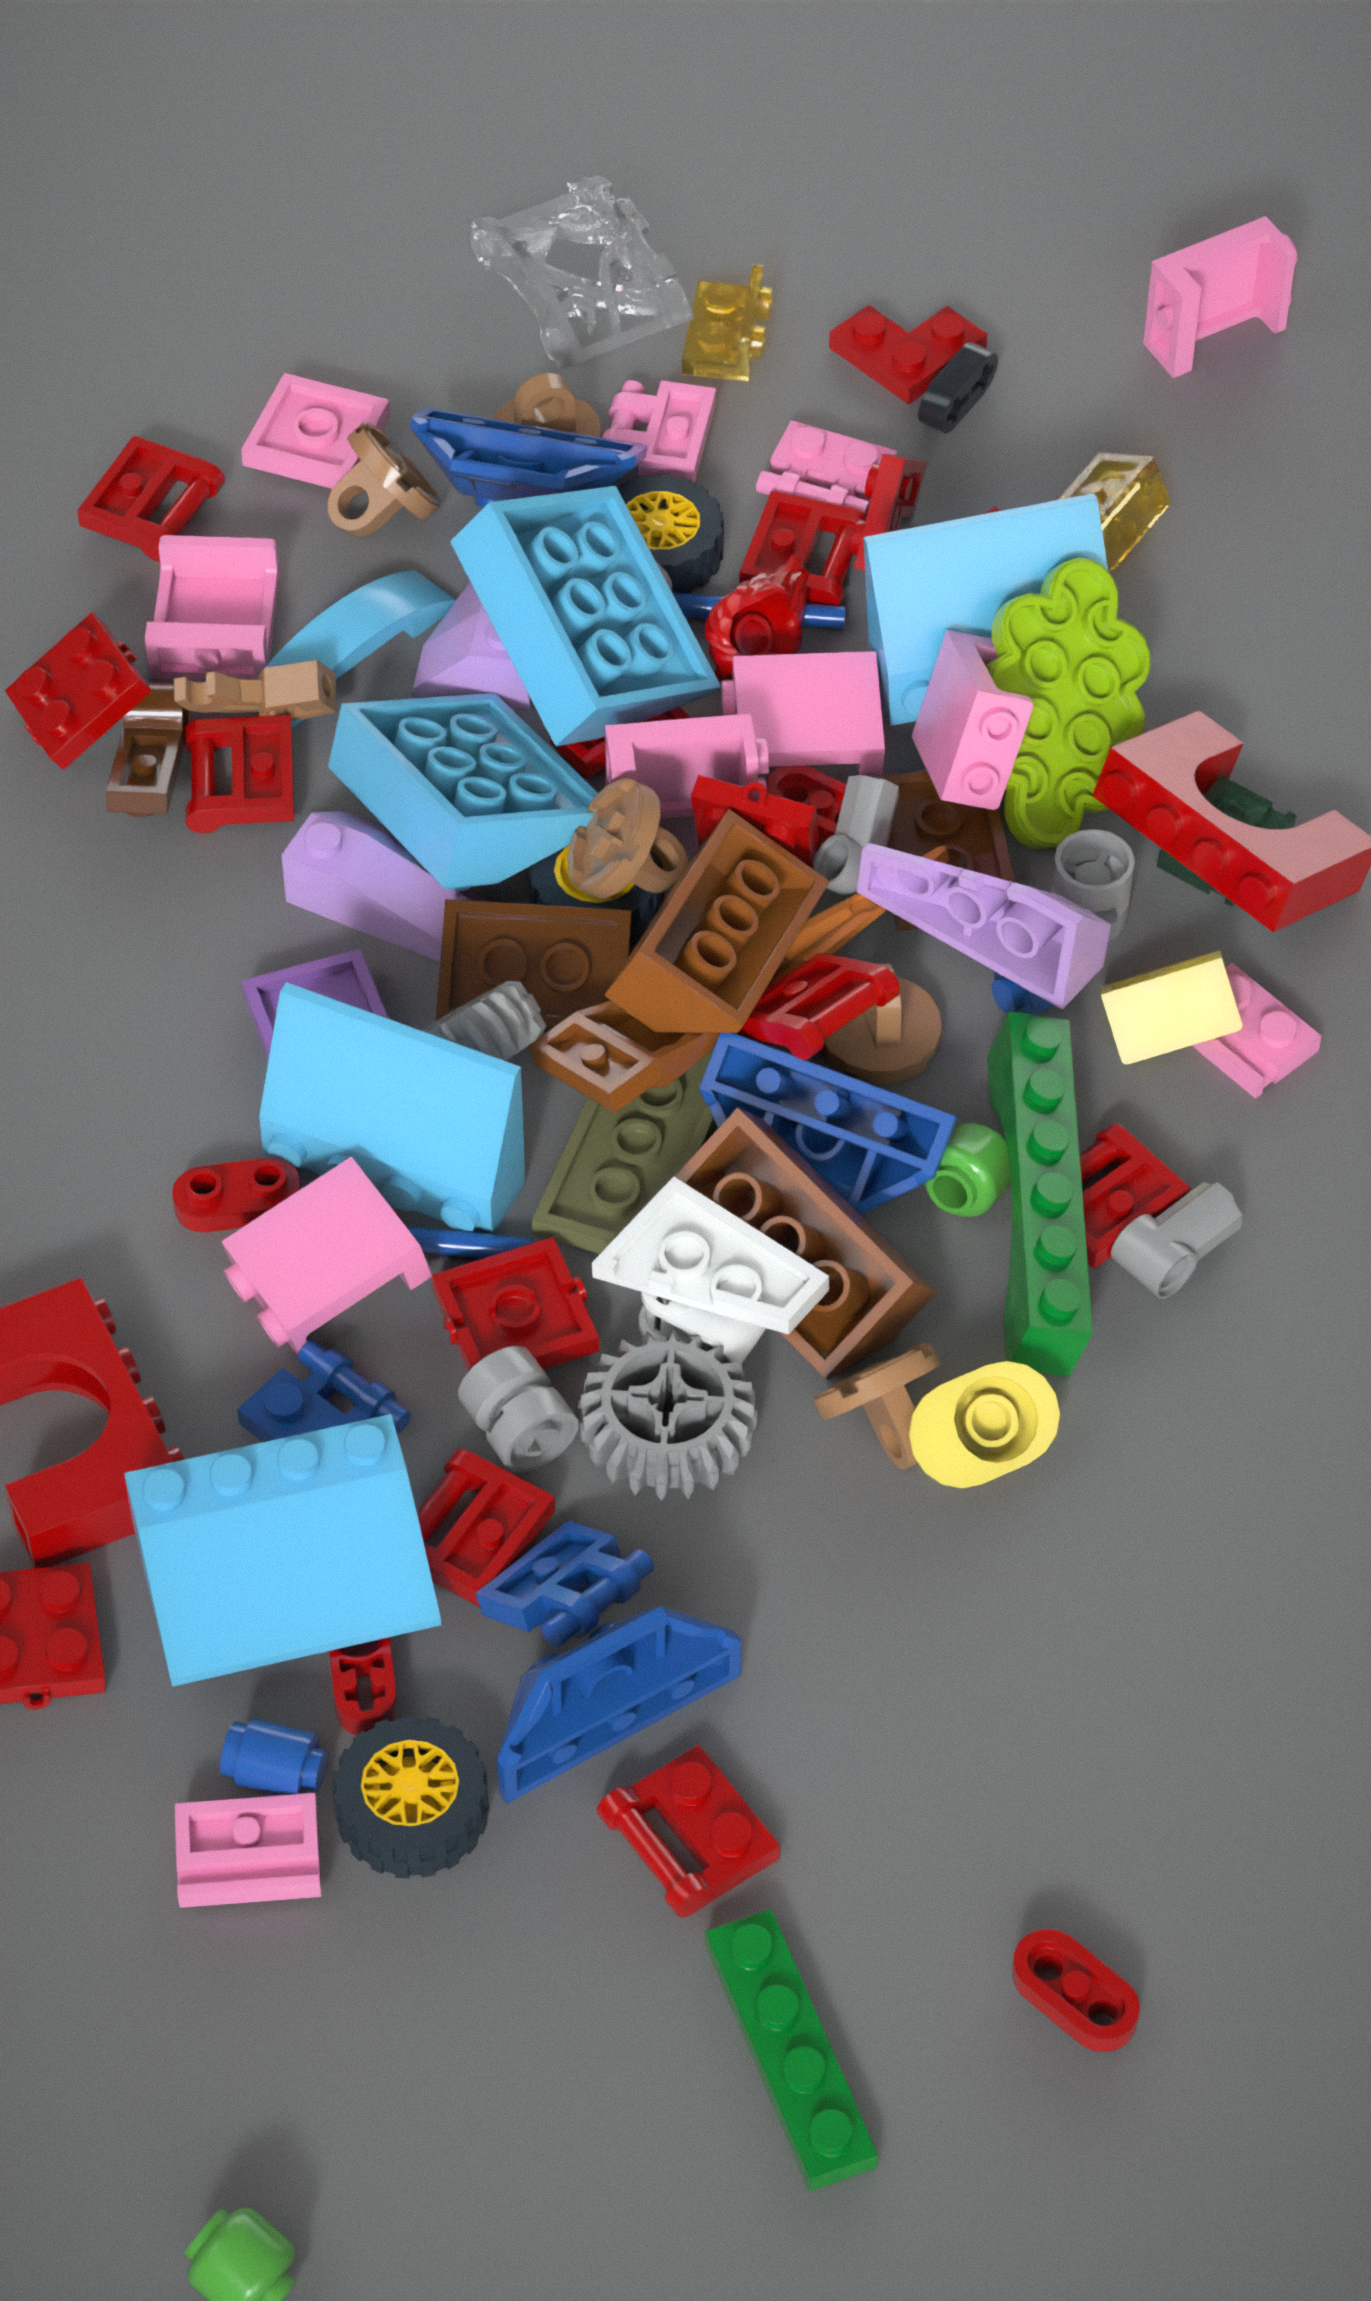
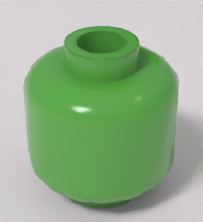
(972, 1171)
(240, 2259)

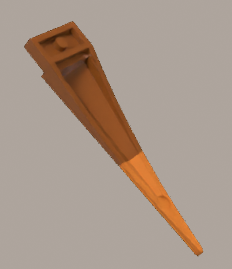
(619, 1057)

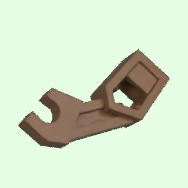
(289, 689)

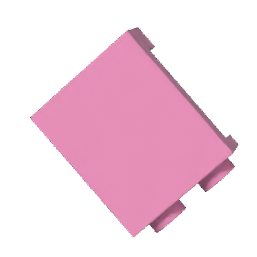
(1216, 287)
(213, 607)
(811, 707)
(969, 726)
(674, 752)
(321, 1254)

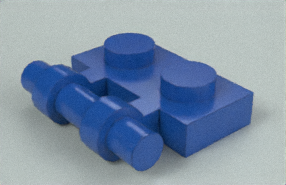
(295, 1407)
(553, 1573)

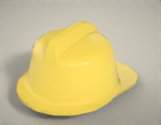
(984, 1424)

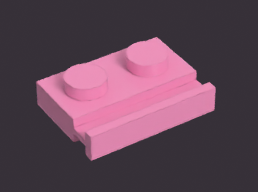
(1269, 1042)
(247, 1850)

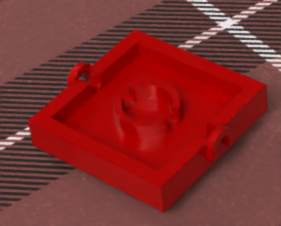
(78, 690)
(781, 819)
(517, 1301)
(49, 1635)

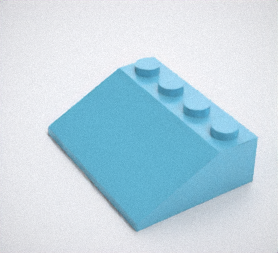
(957, 580)
(583, 611)
(460, 784)
(413, 1110)
(282, 1549)

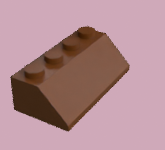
(718, 934)
(779, 1194)

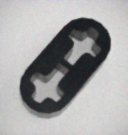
(958, 387)

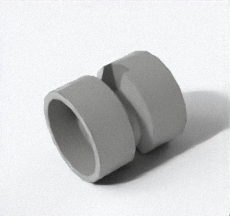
(1096, 874)
(518, 1409)

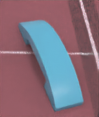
(367, 621)

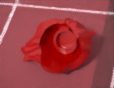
(758, 617)

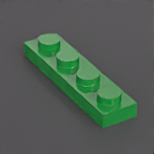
(791, 2050)

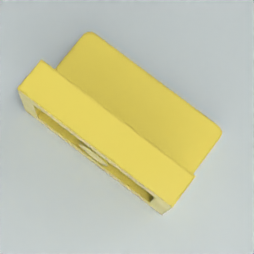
(1171, 1008)

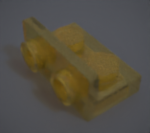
(727, 328)
(1128, 499)

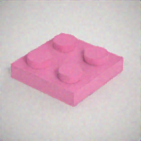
(307, 430)

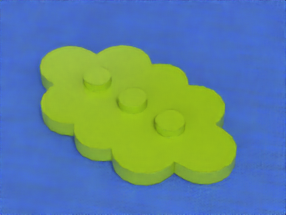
(1082, 682)

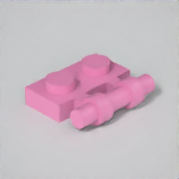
(676, 427)
(821, 466)

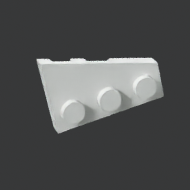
(711, 1261)

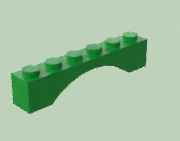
(1048, 1275)

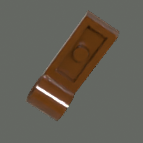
(148, 755)

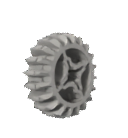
(494, 1023)
(707, 1424)

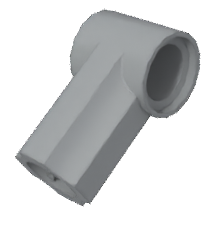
(863, 819)
(1167, 1248)

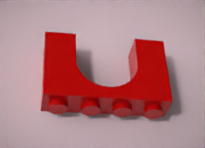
(1269, 873)
(66, 1345)

